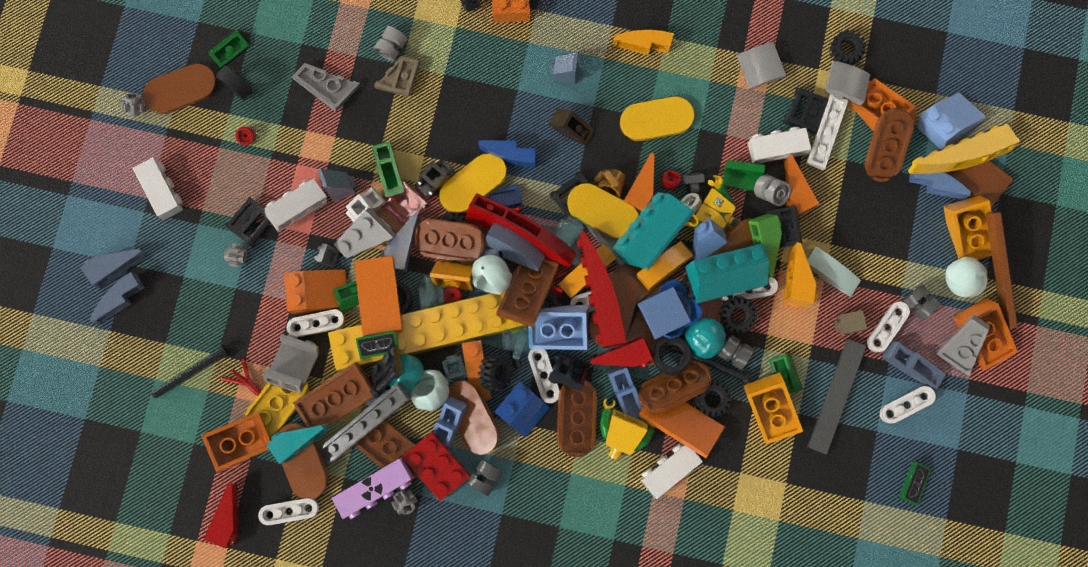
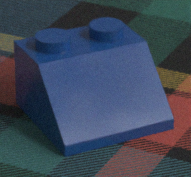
(522, 409)

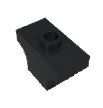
(434, 177)

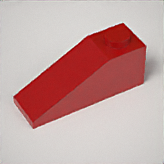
(630, 354)
(224, 524)

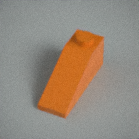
(642, 189)
(801, 193)
(473, 356)

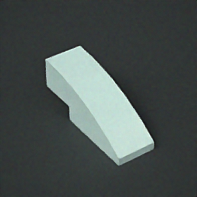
(832, 271)

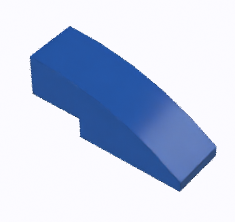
(509, 152)

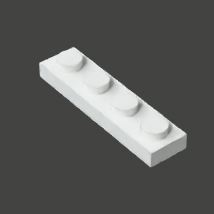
(826, 132)

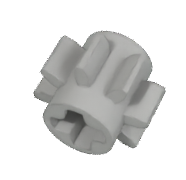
(132, 104)
(235, 255)
(404, 502)

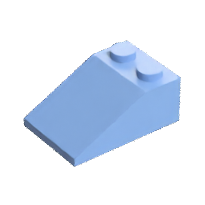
(949, 120)
(561, 328)

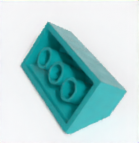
(652, 231)
(729, 273)

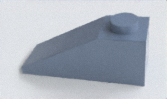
(337, 183)
(402, 244)
(106, 267)

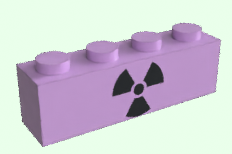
(372, 488)

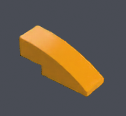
(644, 40)
(664, 266)
(575, 281)

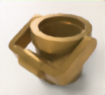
(610, 181)

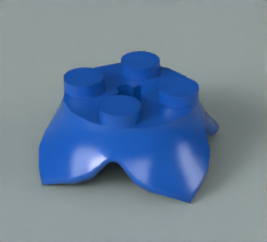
(690, 305)

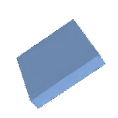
(664, 313)

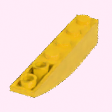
(968, 152)

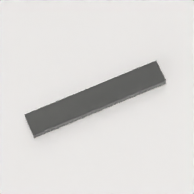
(836, 396)
(363, 424)

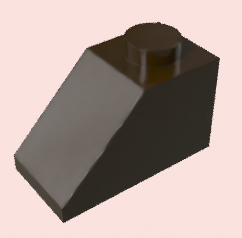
(571, 126)

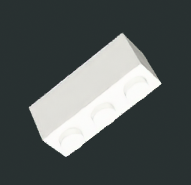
(779, 145)
(158, 188)
(295, 205)
(670, 470)

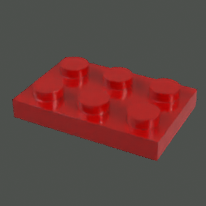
(436, 466)

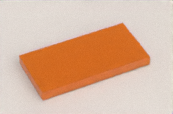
(378, 296)
(687, 426)

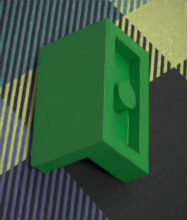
(741, 175)

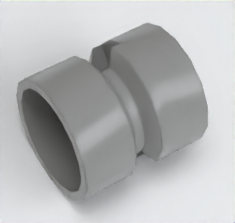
(391, 42)
(772, 190)

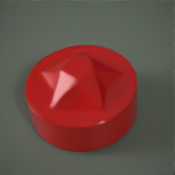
(245, 135)
(671, 179)
(452, 294)

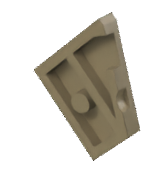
(400, 77)

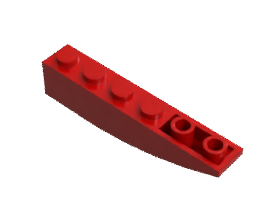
(485, 212)
(602, 296)

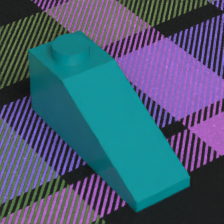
(291, 443)

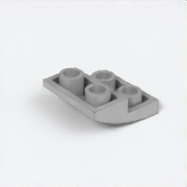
(761, 65)
(847, 82)

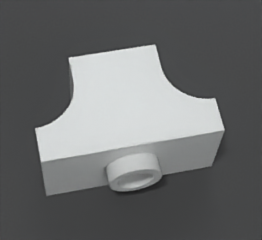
(369, 199)

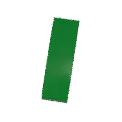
(388, 169)

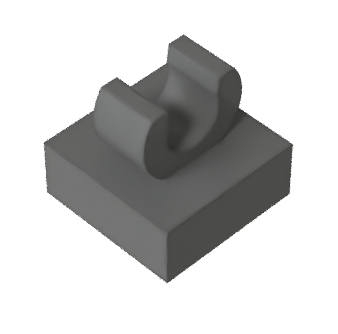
(693, 180)
(327, 255)

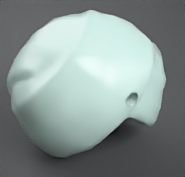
(491, 274)
(966, 277)
(430, 391)

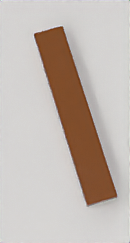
(1001, 268)

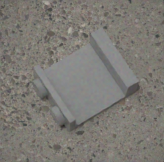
(292, 364)

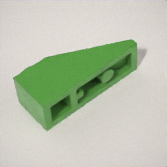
(767, 231)

